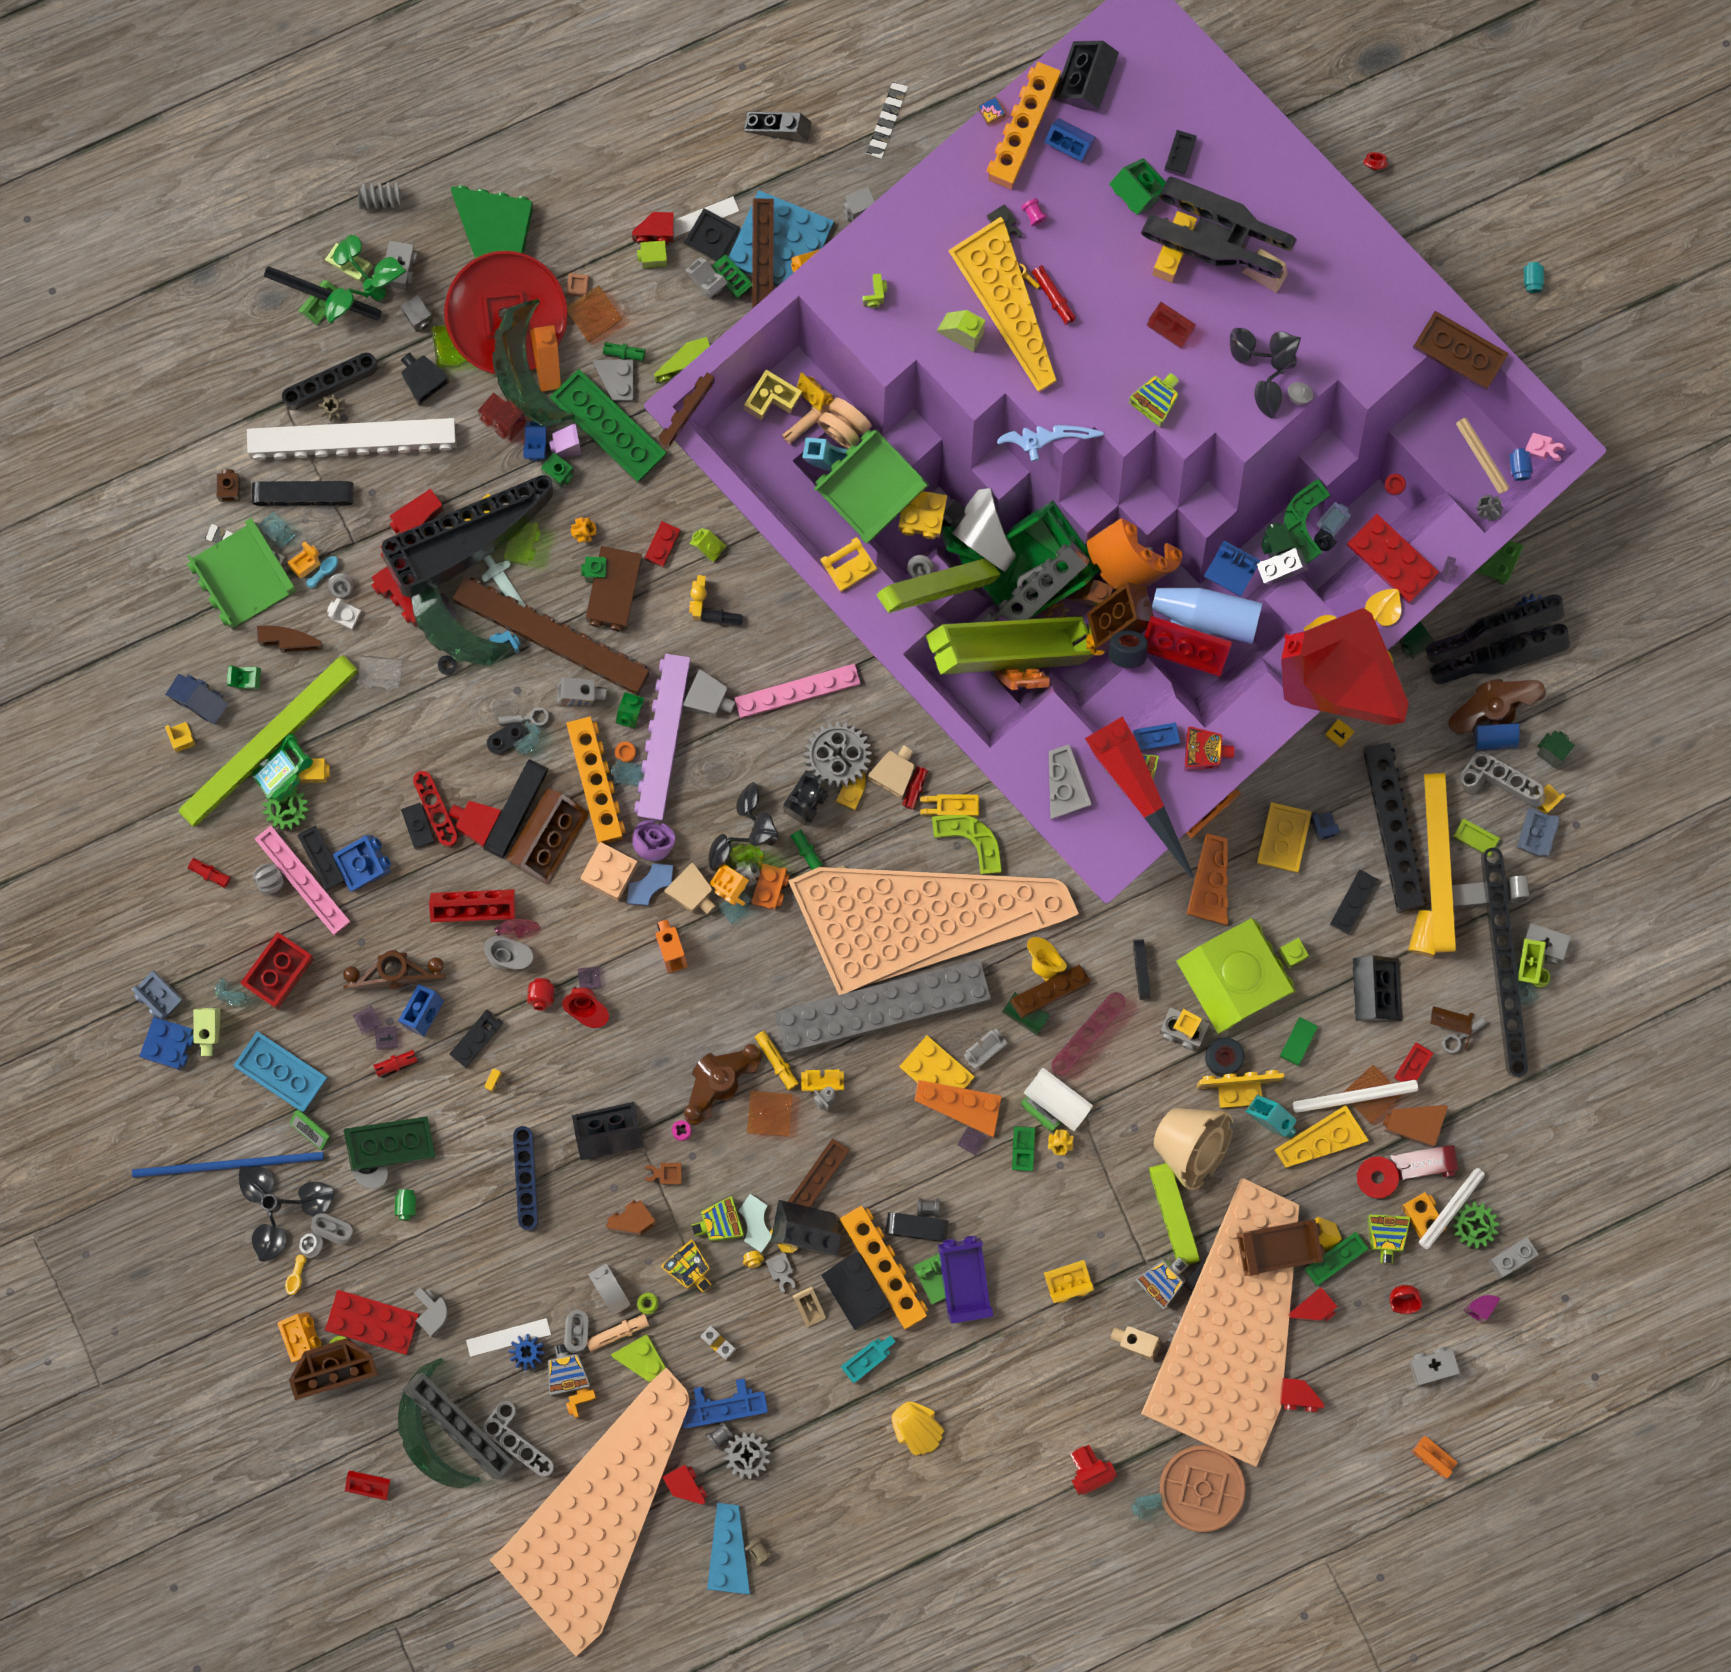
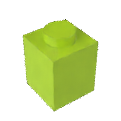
(652, 254)
(1293, 953)

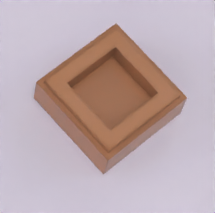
(577, 284)

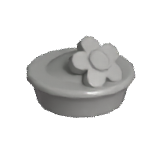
(1300, 393)
(919, 566)
(340, 585)
(311, 1245)

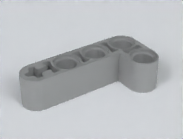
(1505, 782)
(1474, 894)
(520, 1445)

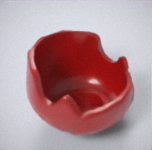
(1405, 1299)

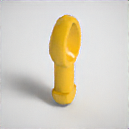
(294, 1280)

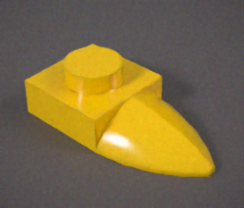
(852, 794)

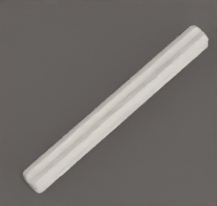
(1451, 1208)

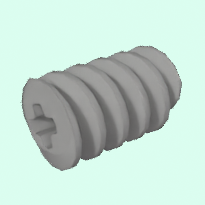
(379, 195)

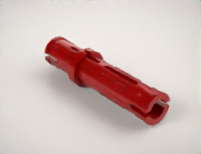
(1058, 302)

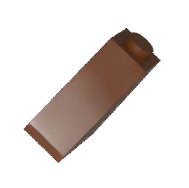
(1092, 593)
(1416, 1123)

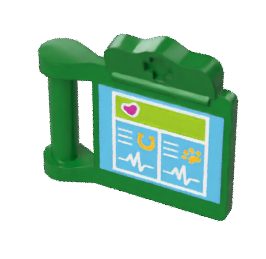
(279, 773)

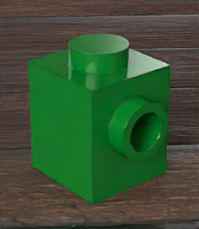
(558, 470)

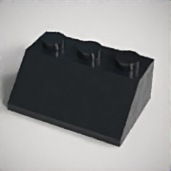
(1086, 74)
(1377, 989)
(607, 1131)
(806, 1228)
(856, 1290)

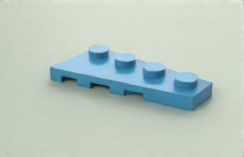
(728, 1559)

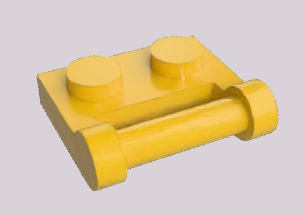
(851, 571)

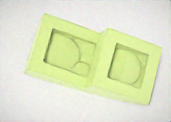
(349, 268)

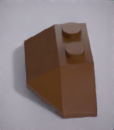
(331, 1368)

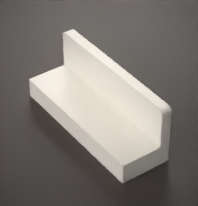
(1058, 1099)

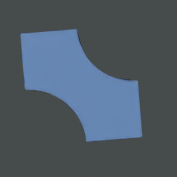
(642, 891)

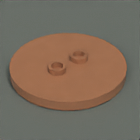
(1202, 1488)

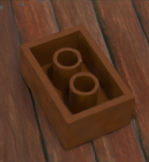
(1121, 611)

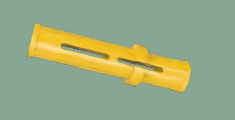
(781, 1068)

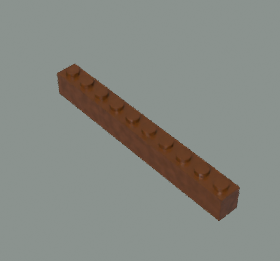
(551, 636)

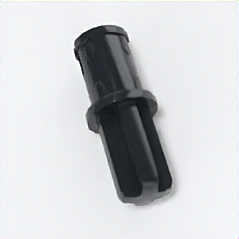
(721, 617)

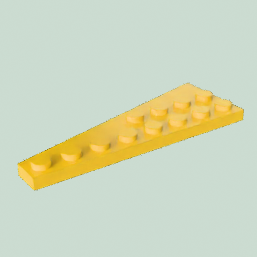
(997, 281)

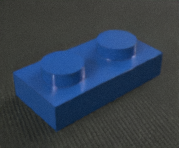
(1157, 736)

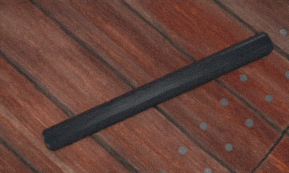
(318, 291)

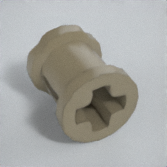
(758, 1551)

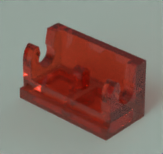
(1171, 325)

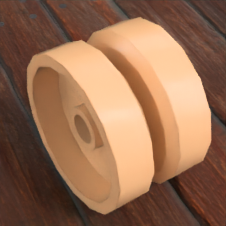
(844, 423)

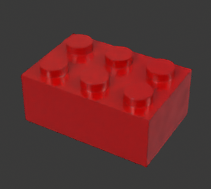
(277, 970)

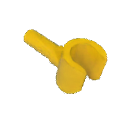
(1026, 276)

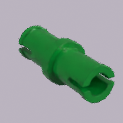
(624, 351)
(806, 850)

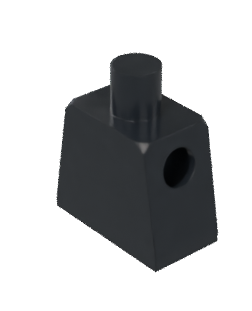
(422, 377)

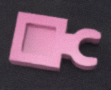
(1542, 446)

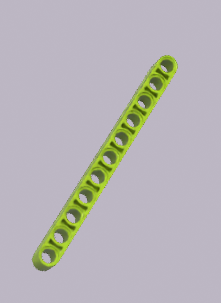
(937, 585)
(267, 741)

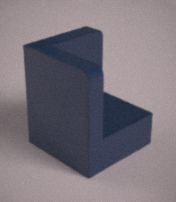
(1324, 826)

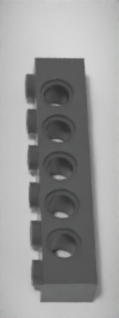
(1071, 556)
(458, 1426)

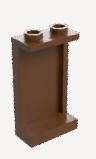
(613, 595)
(1280, 1247)

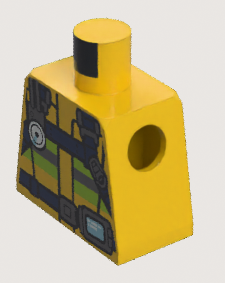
(688, 1267)

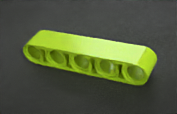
(1173, 1213)

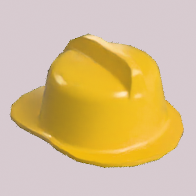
(1046, 959)

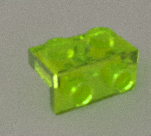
(445, 352)
(520, 546)
(745, 853)

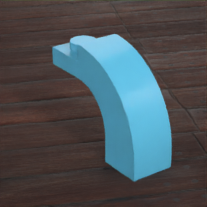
(821, 453)

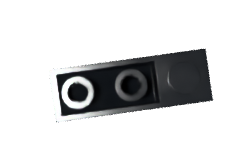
(779, 125)

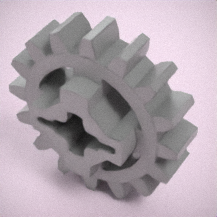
(756, 1455)

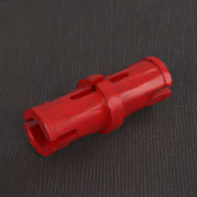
(915, 787)
(209, 873)
(395, 1063)

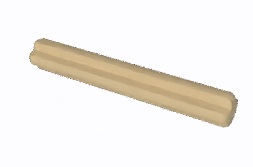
(1482, 455)

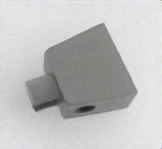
(707, 696)

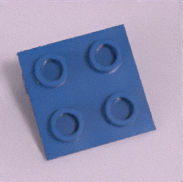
(1232, 568)

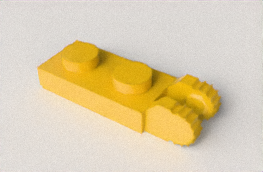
(952, 805)

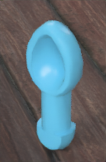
(327, 567)

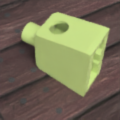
(210, 1020)

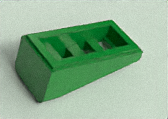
(736, 271)

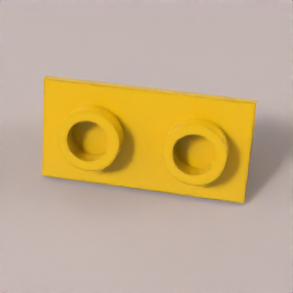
(813, 392)
(813, 1081)

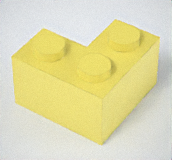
(771, 390)

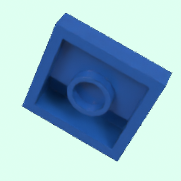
(362, 862)
(167, 1043)

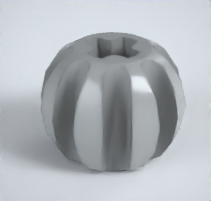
(268, 879)

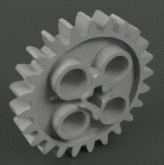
(851, 742)

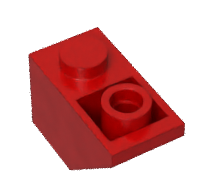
(656, 227)
(1299, 1394)
(683, 1486)

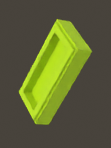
(1475, 837)

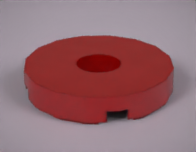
(1387, 1186)

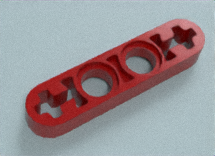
(432, 810)

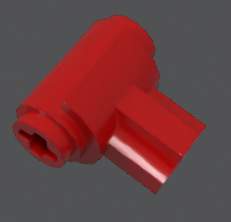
(1090, 1472)

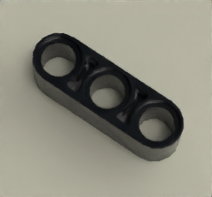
(916, 1227)

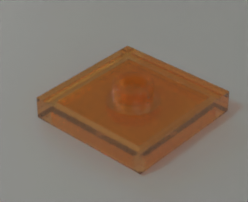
(593, 314)
(1376, 1107)
(769, 1113)

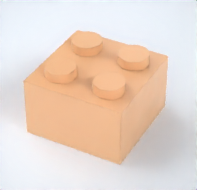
(609, 871)

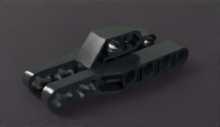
(1213, 241)
(1498, 627)

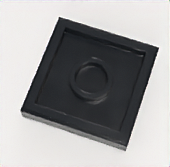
(711, 235)

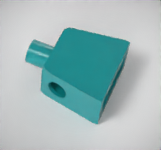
(1277, 1121)

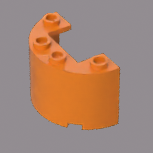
(1125, 560)

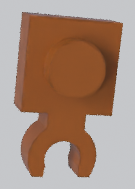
(668, 1173)

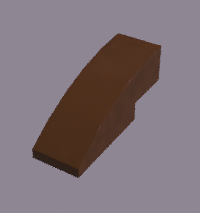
(287, 639)

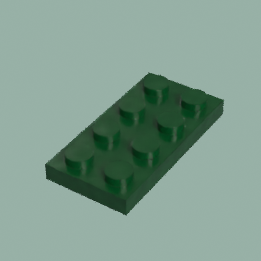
(389, 1143)

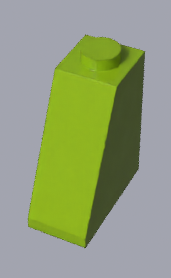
(963, 328)

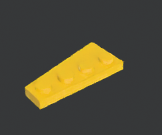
(1325, 1137)

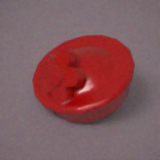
(1375, 161)

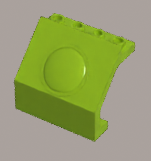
(1236, 975)

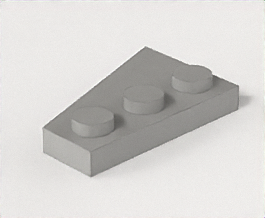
(1065, 784)

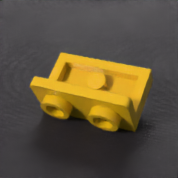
(1068, 1282)

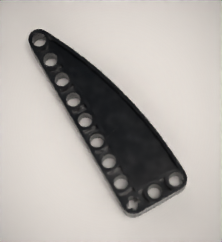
(456, 549)

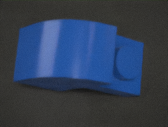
(535, 441)

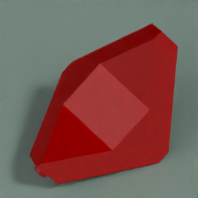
(1343, 670)

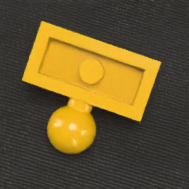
(698, 594)

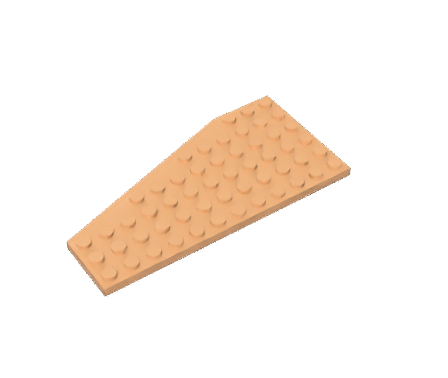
(1232, 1340)

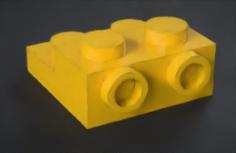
(923, 515)

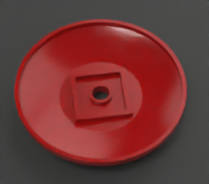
(495, 283)

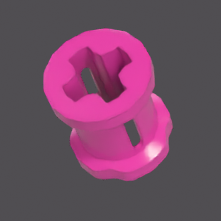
(1034, 212)
(680, 1124)

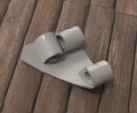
(983, 530)

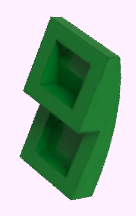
(1298, 1041)
(1023, 1148)

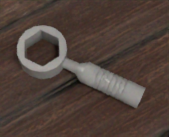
(520, 718)
(1475, 1027)

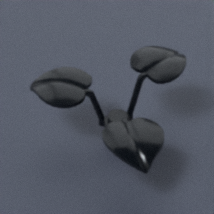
(1283, 350)
(762, 832)
(255, 1184)

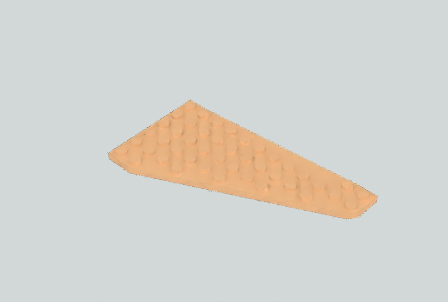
(900, 921)
(584, 1534)

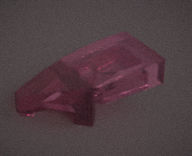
(520, 926)

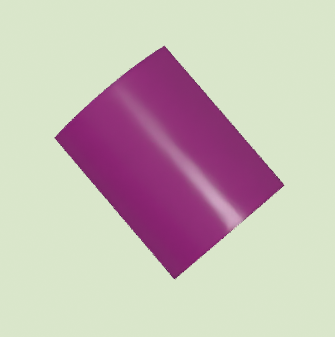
(1482, 1307)

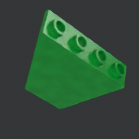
(493, 220)

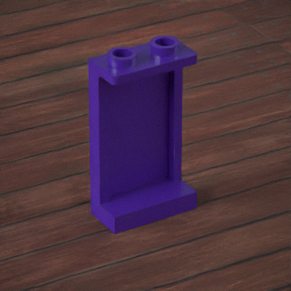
(964, 1279)

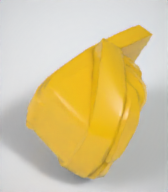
(916, 1427)

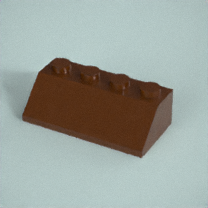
(547, 836)

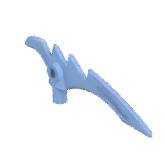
(1034, 441)

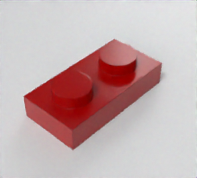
(662, 544)
(1413, 1063)
(367, 1485)

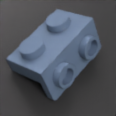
(1538, 833)
(157, 995)

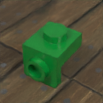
(593, 568)
(243, 677)
(629, 710)

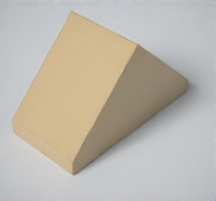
(809, 1306)

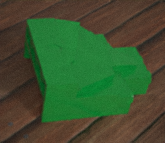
(1034, 542)

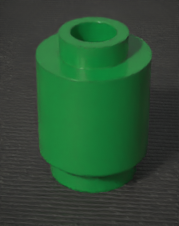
(405, 1204)

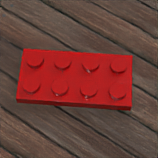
(1392, 558)
(1186, 646)
(372, 1322)

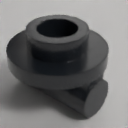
(1324, 540)

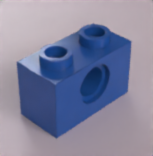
(421, 1010)

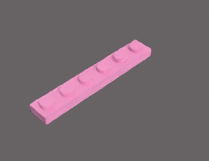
(797, 691)
(302, 880)

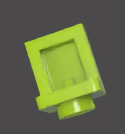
(880, 288)
(707, 544)

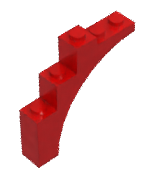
(411, 515)

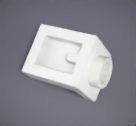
(343, 613)

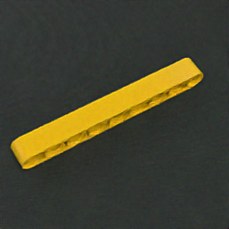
(1439, 862)

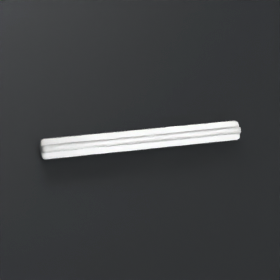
(1355, 1096)

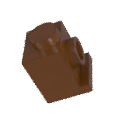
(230, 492)

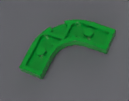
(1296, 517)

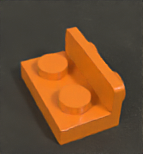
(769, 887)
(1434, 1457)

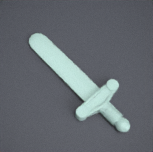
(496, 572)

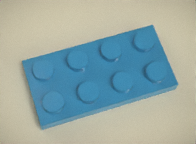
(280, 1072)

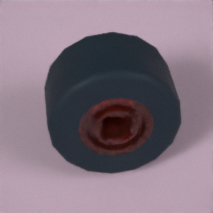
(1128, 649)
(1225, 1063)

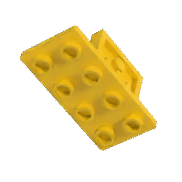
(1239, 1091)

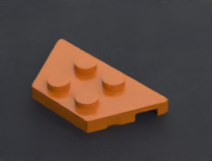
(1017, 678)

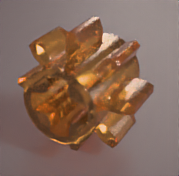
(1055, 607)

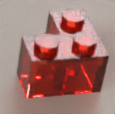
(502, 416)

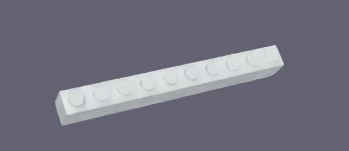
(351, 438)

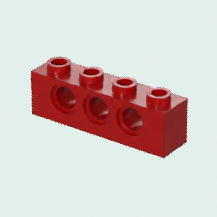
(472, 905)

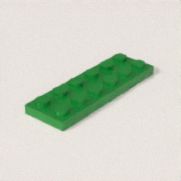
(608, 426)

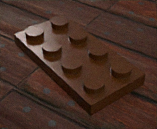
(1460, 350)

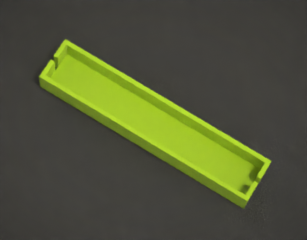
(1009, 645)

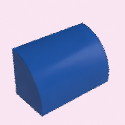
(1069, 139)
(1496, 737)

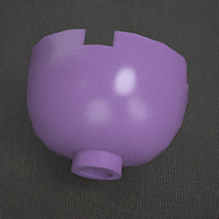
(653, 840)

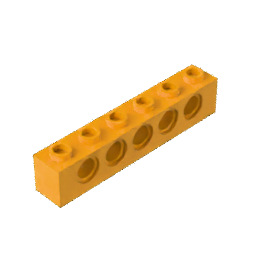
(1007, 175)
(577, 730)
(906, 1317)

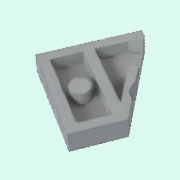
(617, 378)

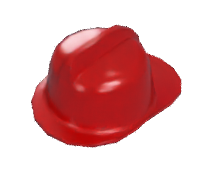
(585, 1008)

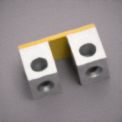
(718, 1343)

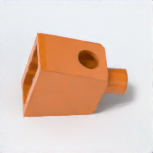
(670, 947)

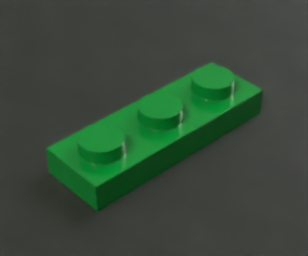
(1336, 1259)

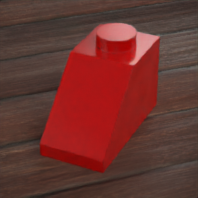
(1315, 1308)

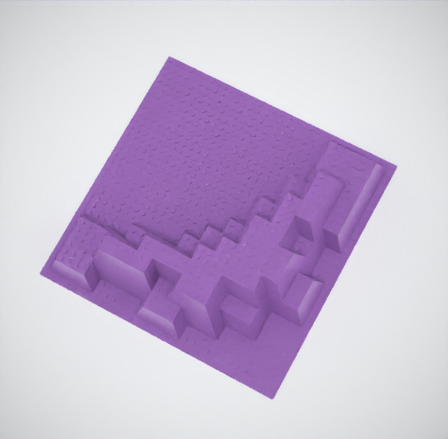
(1195, 481)

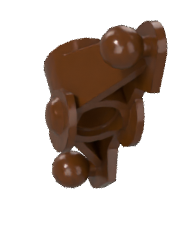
(1496, 703)
(352, 974)
(717, 1080)

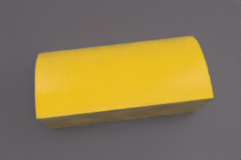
(1422, 937)

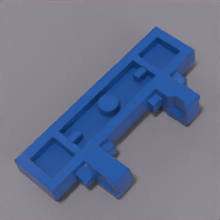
(742, 1404)

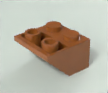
(633, 1221)

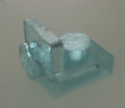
(276, 529)
(626, 773)
(733, 912)
(1149, 1501)

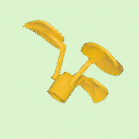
(1383, 605)

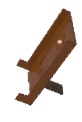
(1452, 1020)

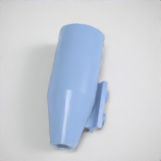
(1209, 612)

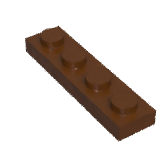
(690, 404)
(1050, 991)
(819, 1174)

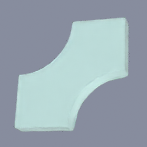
(753, 1213)

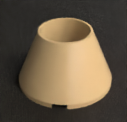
(1193, 1143)

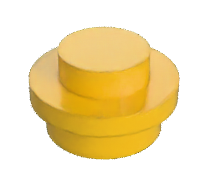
(753, 1259)

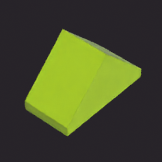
(1532, 961)

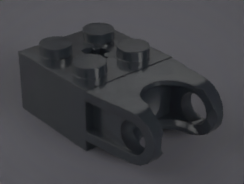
(805, 798)

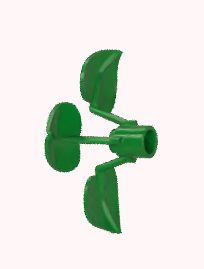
(385, 272)

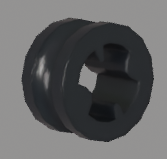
(444, 659)

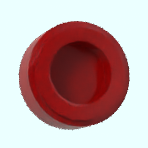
(1395, 484)

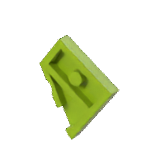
(641, 1358)

